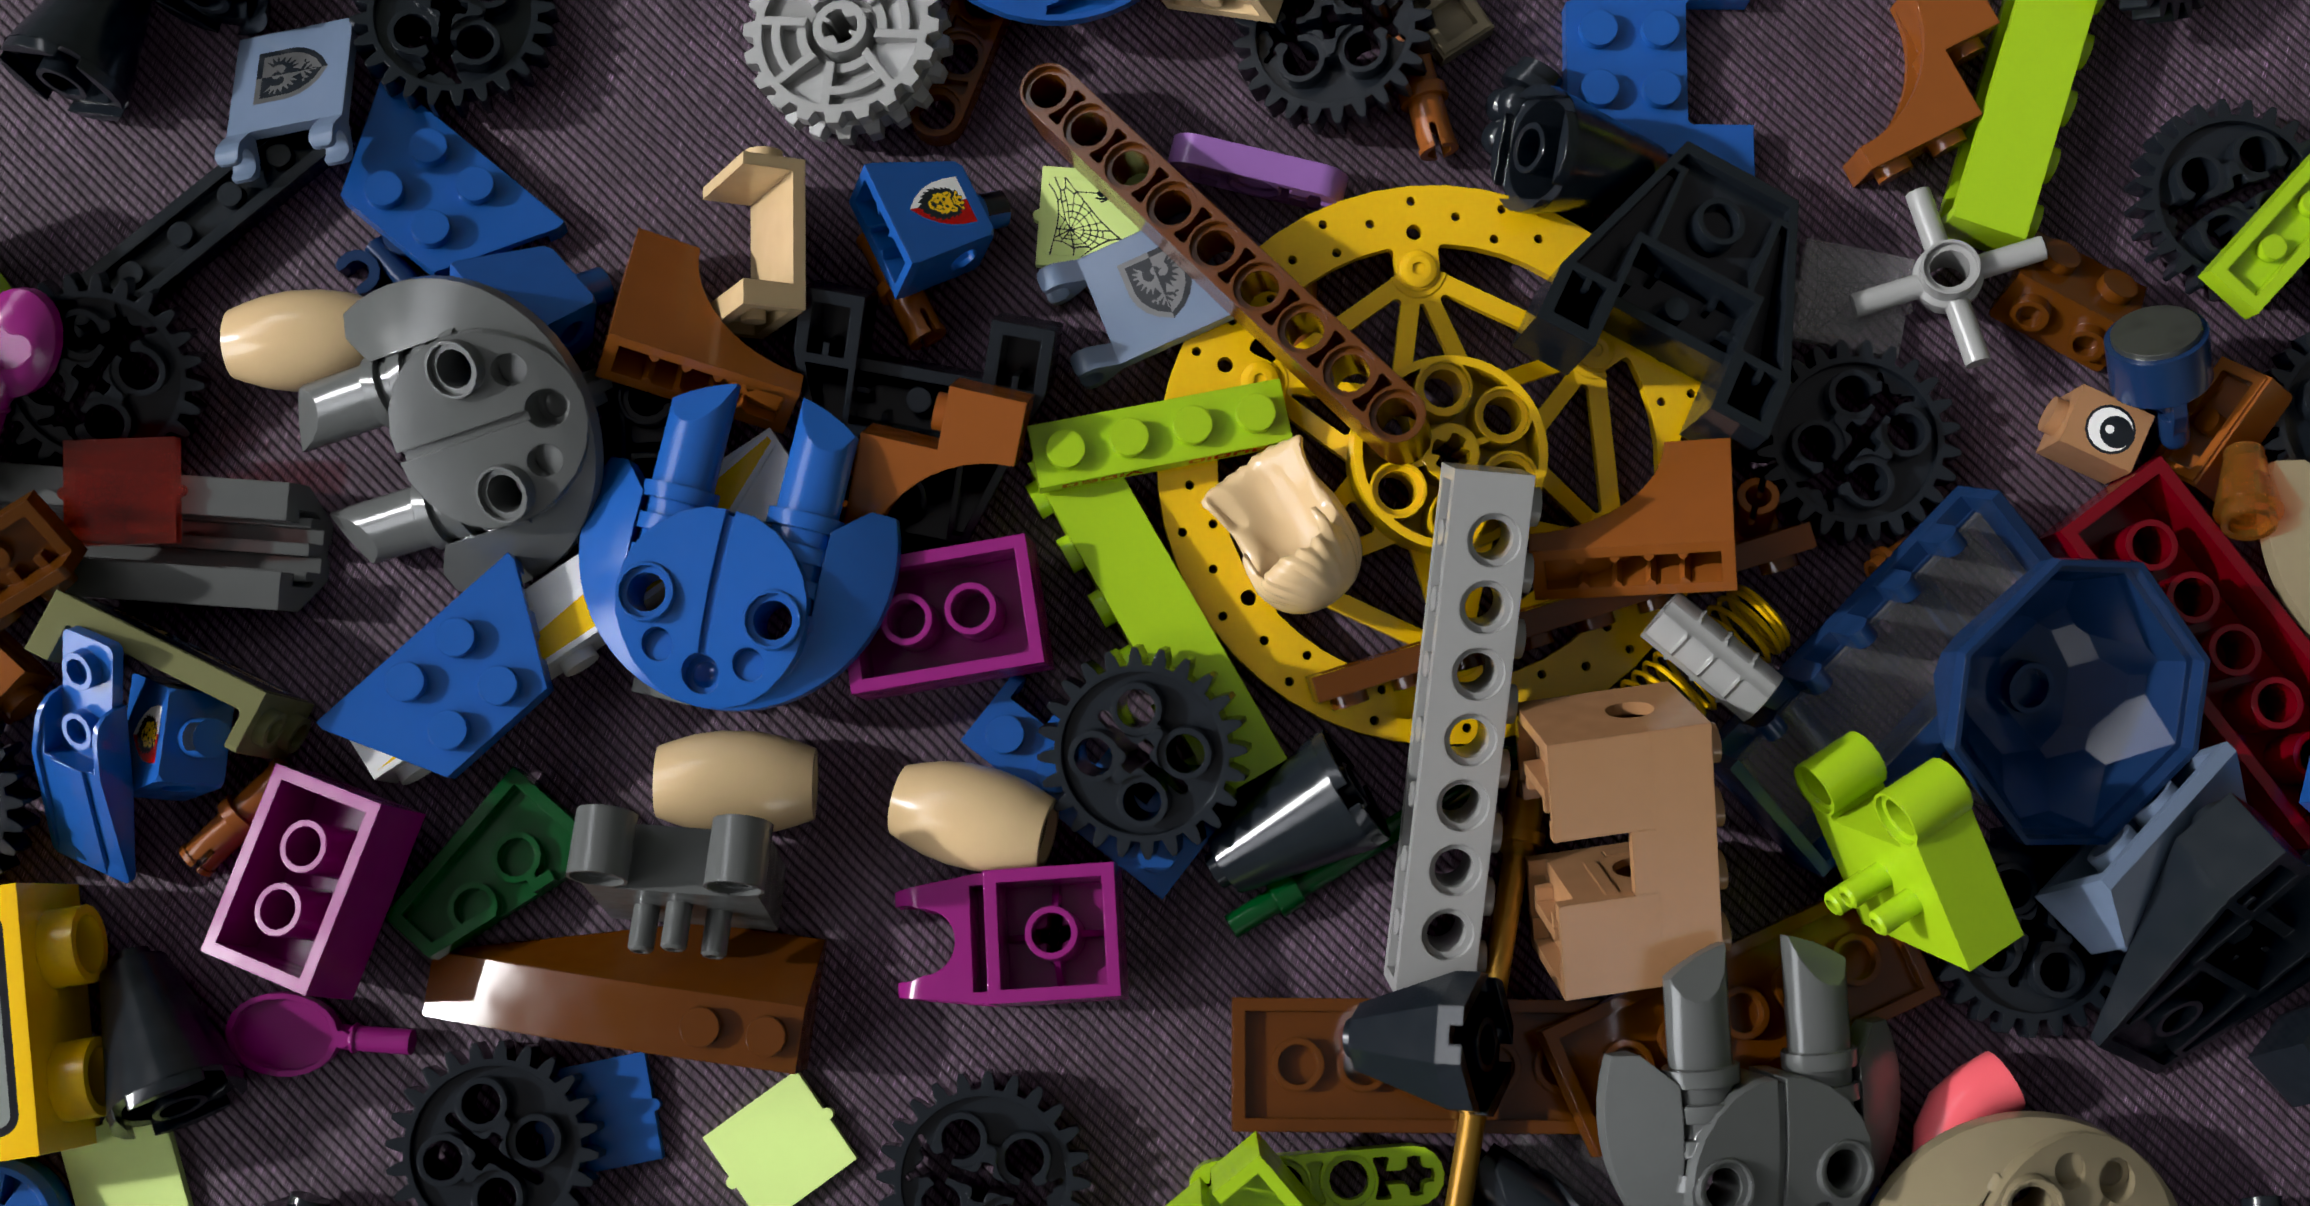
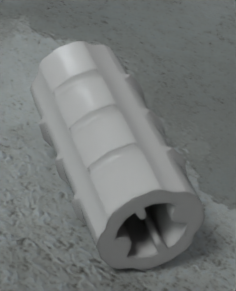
(1712, 656)

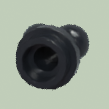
(1505, 100)

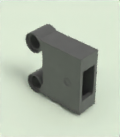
(678, 876)

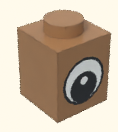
(2093, 433)

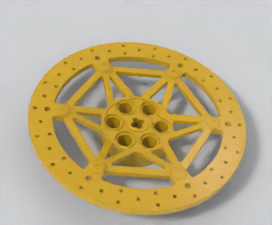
(1474, 385)

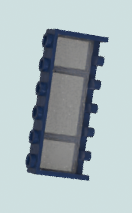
(1876, 664)

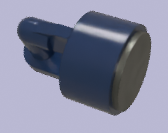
(2159, 364)

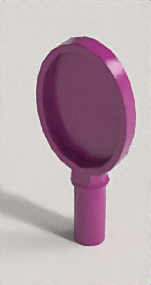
(28, 344)
(299, 1034)

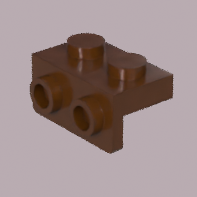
(2068, 302)
(35, 555)

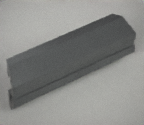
(239, 546)

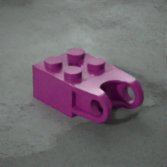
(1000, 932)

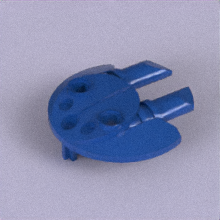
(733, 569)

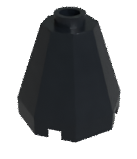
(1437, 1041)

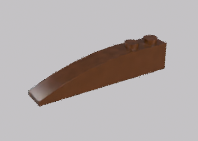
(594, 991)

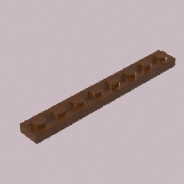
(1348, 682)

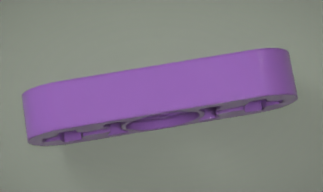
(1257, 171)

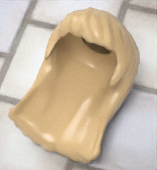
(1289, 529)

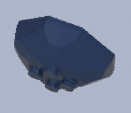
(2072, 699)

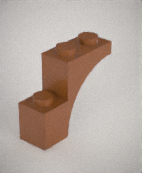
(1934, 98)
(976, 426)

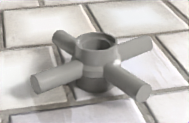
(1954, 254)

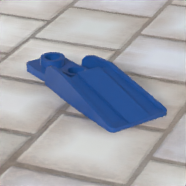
(86, 757)

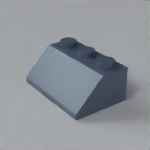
(2108, 886)

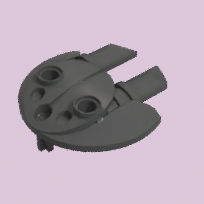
(464, 430)
(1760, 1127)

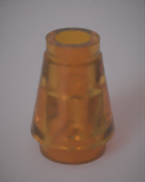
(2247, 494)

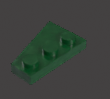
(489, 868)

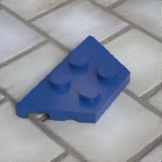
(437, 191)
(453, 681)

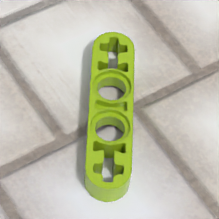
(1317, 1165)

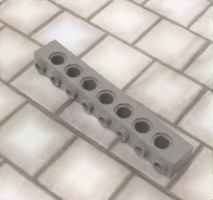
(1464, 501)

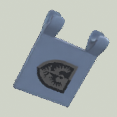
(290, 86)
(1140, 299)

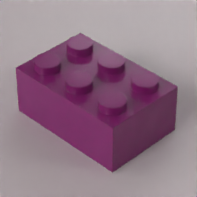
(959, 621)
(313, 883)

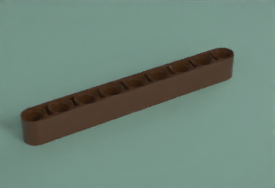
(1239, 279)

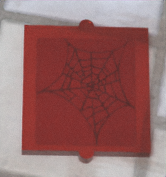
(123, 491)

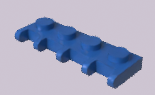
(1010, 742)

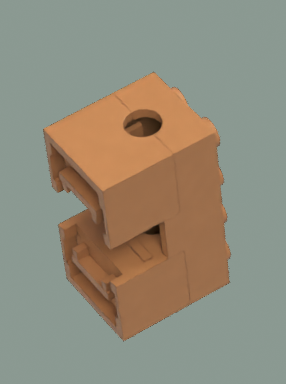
(1612, 767)

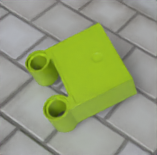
(1908, 853)

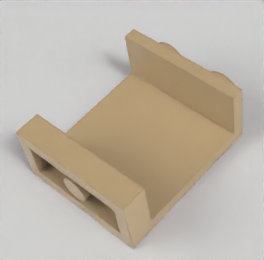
(778, 240)

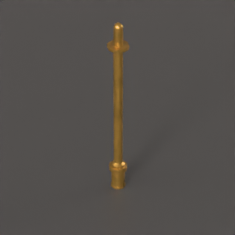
(1519, 839)

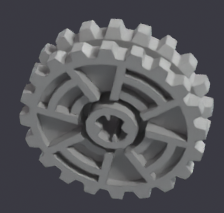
(852, 83)

